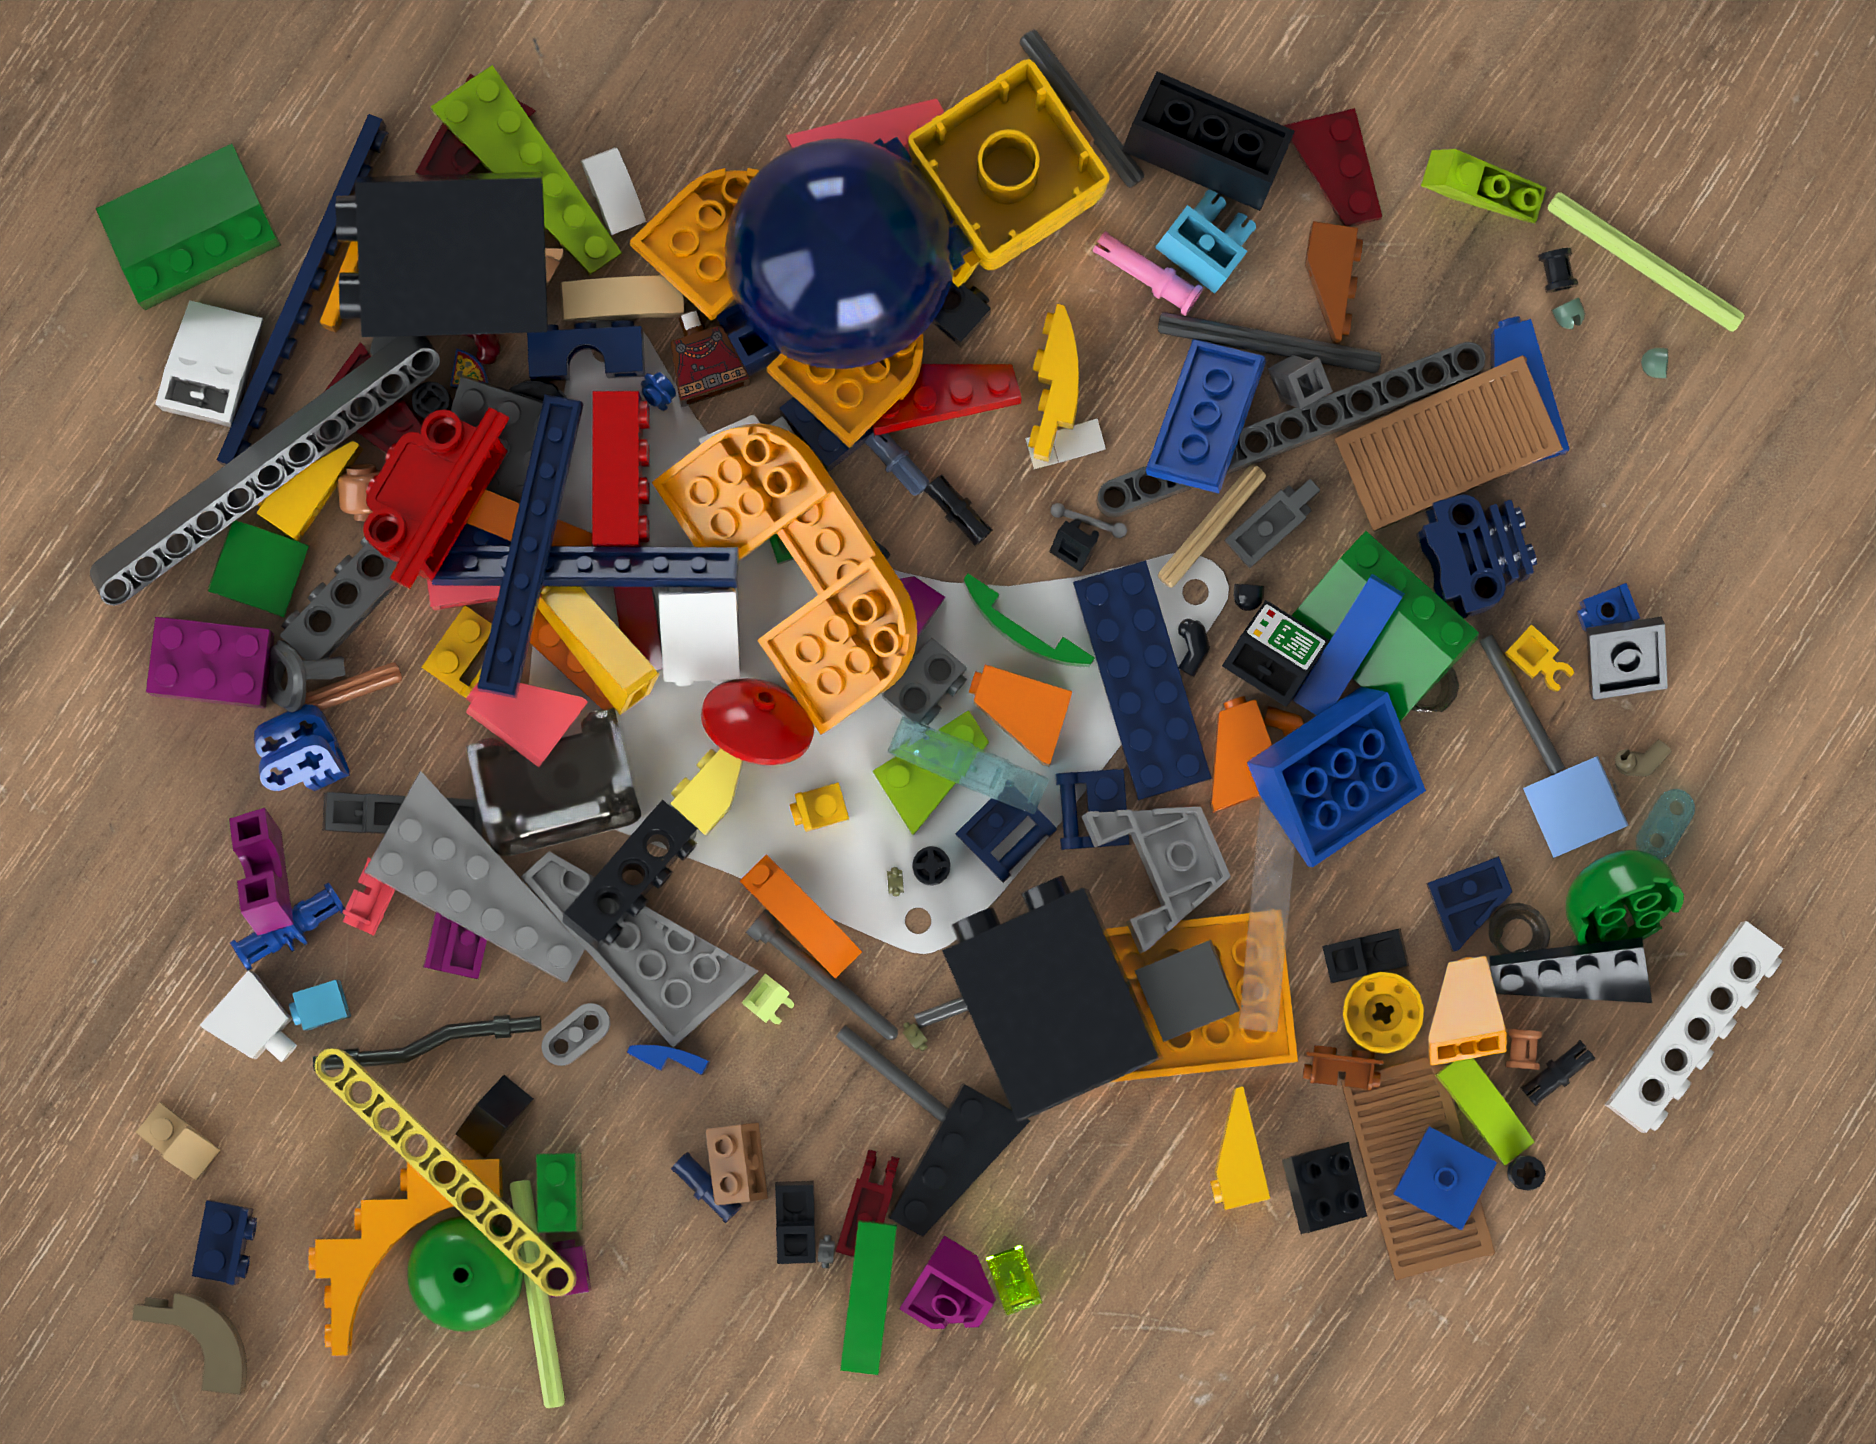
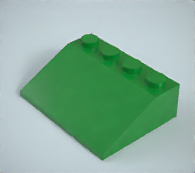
(187, 227)
(1418, 639)

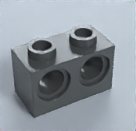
(918, 678)

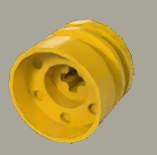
(1390, 991)

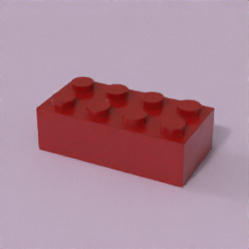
(618, 469)

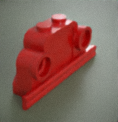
(431, 490)

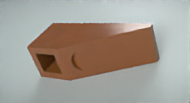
(1329, 267)

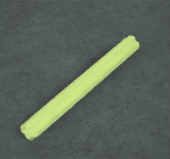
(1646, 262)
(538, 1303)

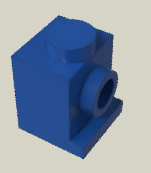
(1618, 598)

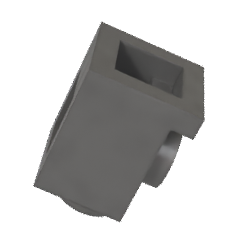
(1300, 381)

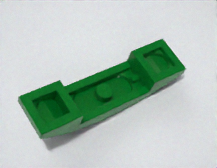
(1065, 652)

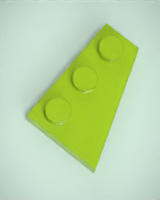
(916, 790)

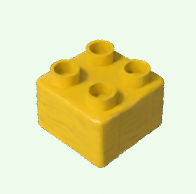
(1009, 164)

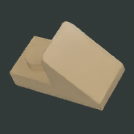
(178, 1141)

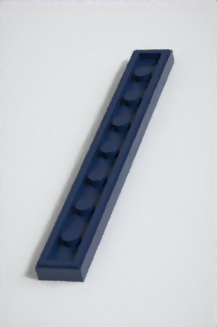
(530, 546)
(600, 566)

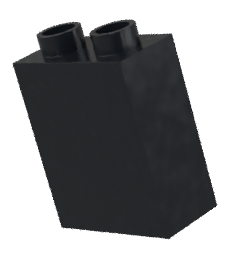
(445, 254)
(1050, 998)

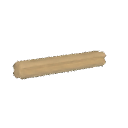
(1211, 525)

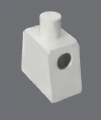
(251, 1020)

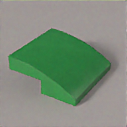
(258, 568)

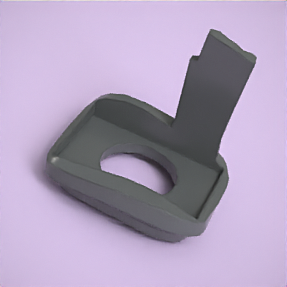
(298, 672)

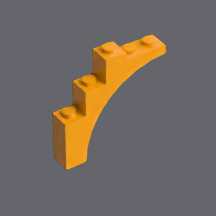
(382, 1224)

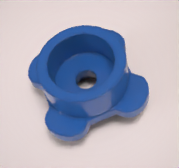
(658, 390)

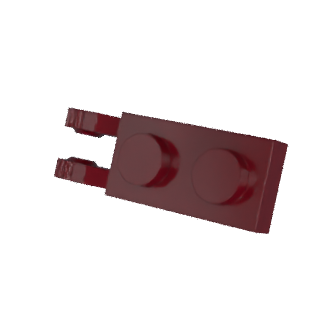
(867, 1203)

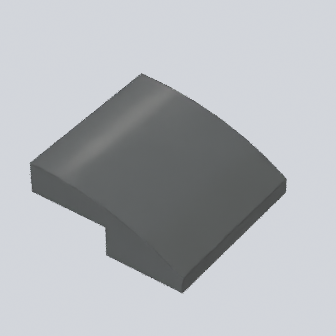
(1187, 990)

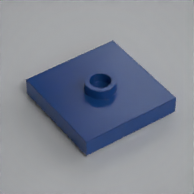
(1444, 1178)

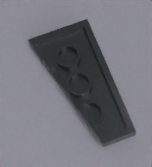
(1583, 971)
(957, 1154)

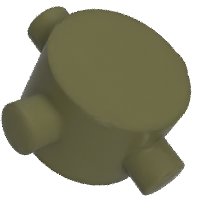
(895, 881)
(915, 1036)

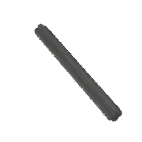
(1268, 342)

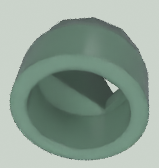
(1569, 314)
(1655, 362)

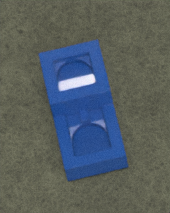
(658, 1056)

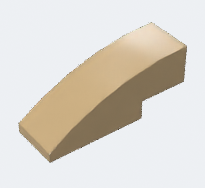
(620, 298)

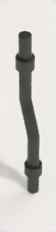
(500, 1026)

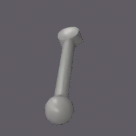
(1118, 530)

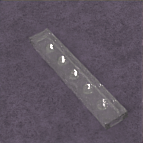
(1266, 925)

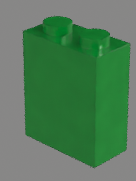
(559, 1192)

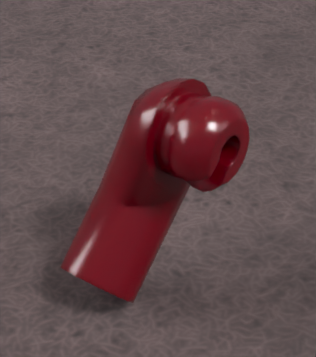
(487, 346)

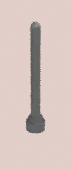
(767, 931)

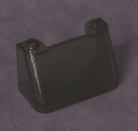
(572, 795)

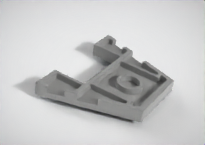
(1177, 857)

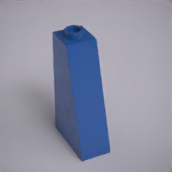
(1518, 339)

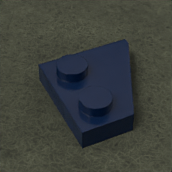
(1468, 899)

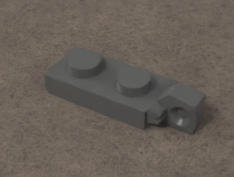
(1271, 523)

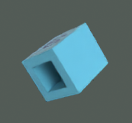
(319, 1005)

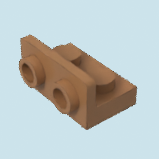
(736, 1164)

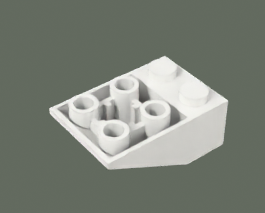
(209, 364)

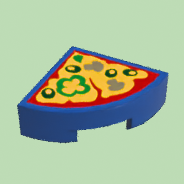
(466, 365)

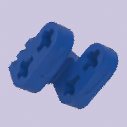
(301, 753)

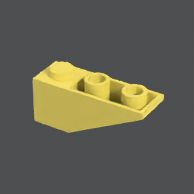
(710, 792)

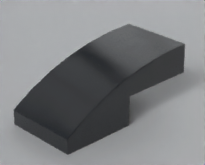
(1365, 955)
(795, 1222)

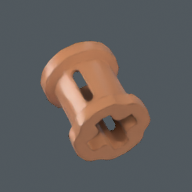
(1523, 1049)

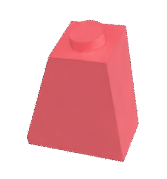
(527, 723)

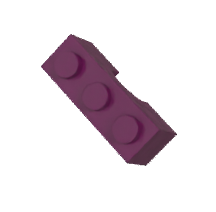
(265, 889)

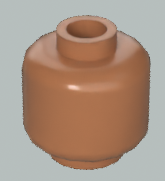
(353, 487)

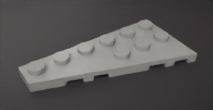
(455, 872)
(654, 961)

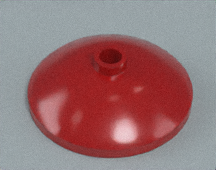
(757, 721)

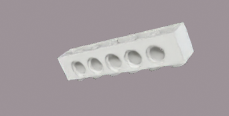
(1628, 1098)

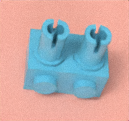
(1201, 246)

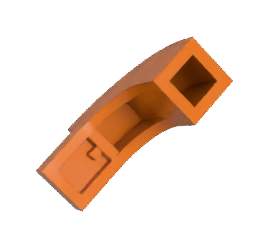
(800, 916)

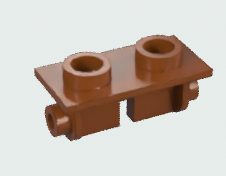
(1327, 1064)

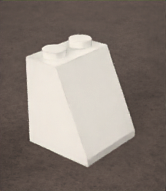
(699, 634)

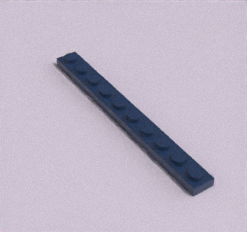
(297, 307)

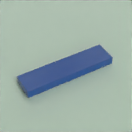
(1349, 645)

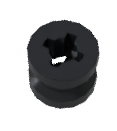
(929, 860)

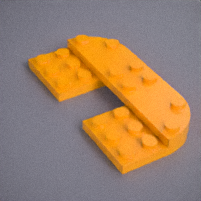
(688, 249)
(861, 624)

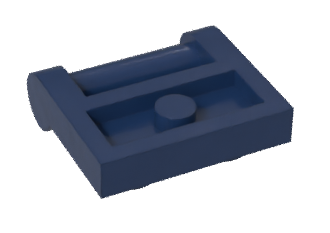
(1104, 794)
(993, 825)

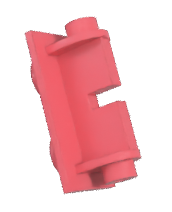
(368, 908)

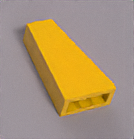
(598, 645)

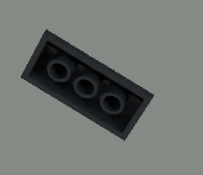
(1208, 140)

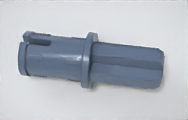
(898, 462)

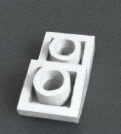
(613, 191)

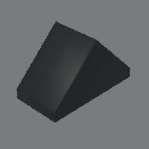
(494, 1116)

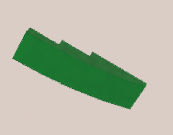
(868, 1297)

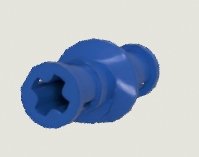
(306, 917)

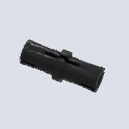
(958, 510)
(1557, 1073)

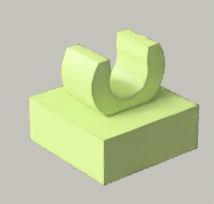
(767, 998)

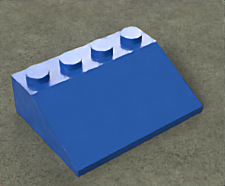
(1338, 774)

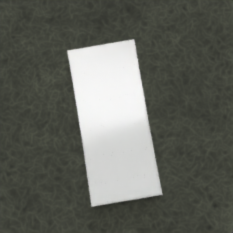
(1071, 444)

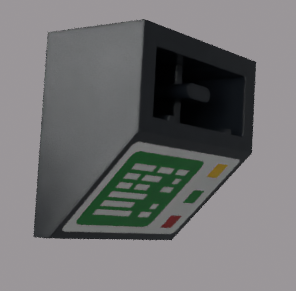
(1276, 653)

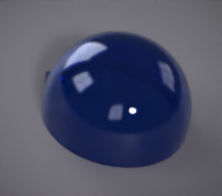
(841, 252)

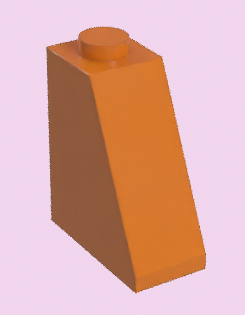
(1022, 708)
(1238, 739)

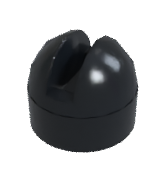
(1248, 596)

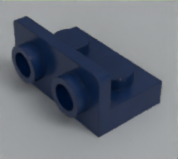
(224, 1242)

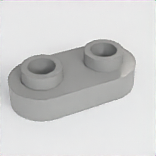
(576, 1034)

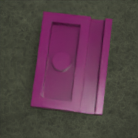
(454, 949)

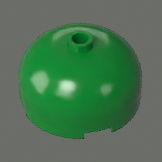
(1620, 879)
(469, 1305)

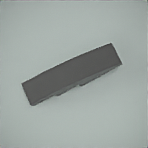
(375, 812)

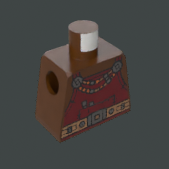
(705, 362)

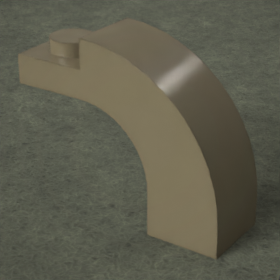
(221, 1344)

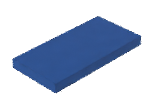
(1206, 415)

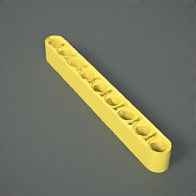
(427, 1165)

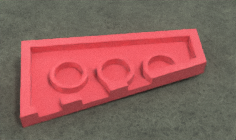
(884, 125)

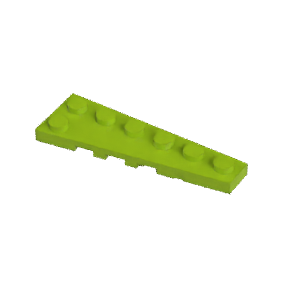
(506, 141)

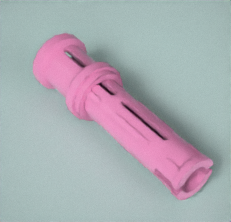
(1162, 281)

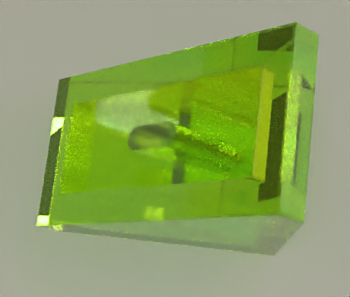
(1014, 1280)

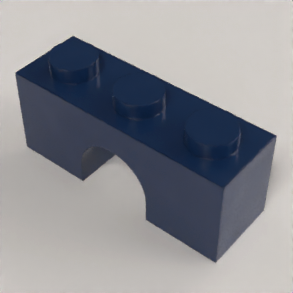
(619, 345)

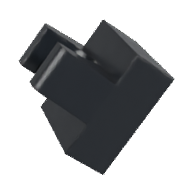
(1074, 545)

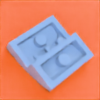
(1575, 806)

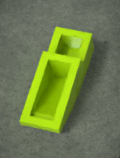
(1485, 1108)

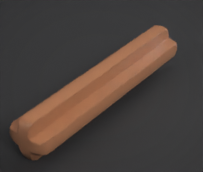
(354, 686)

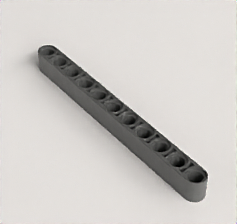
(1310, 427)
(281, 464)

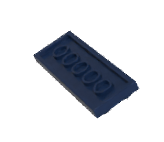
(1142, 680)

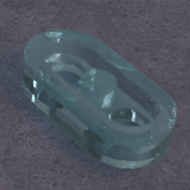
(1666, 824)

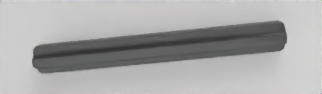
(1077, 101)

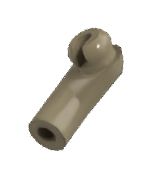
(1642, 763)

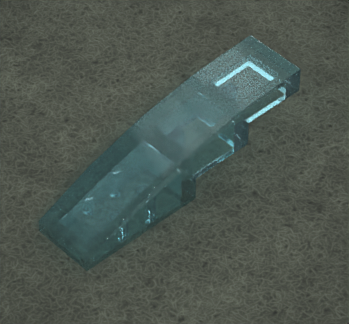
(968, 765)

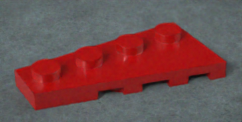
(950, 393)

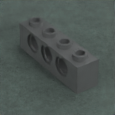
(344, 618)

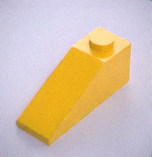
(301, 499)
(1239, 1165)

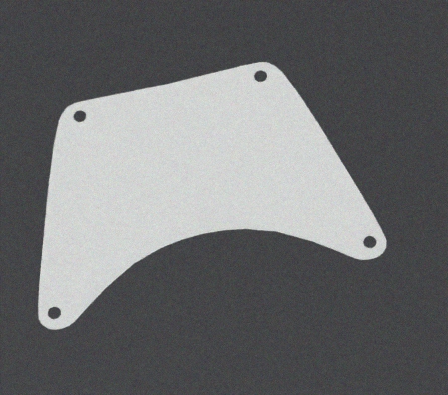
(848, 861)

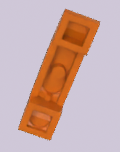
(499, 516)

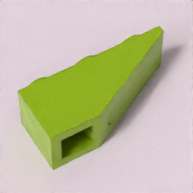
(1482, 185)

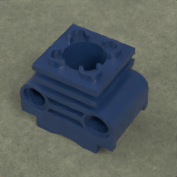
(1483, 552)

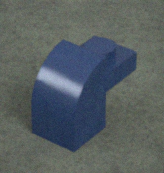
(748, 345)

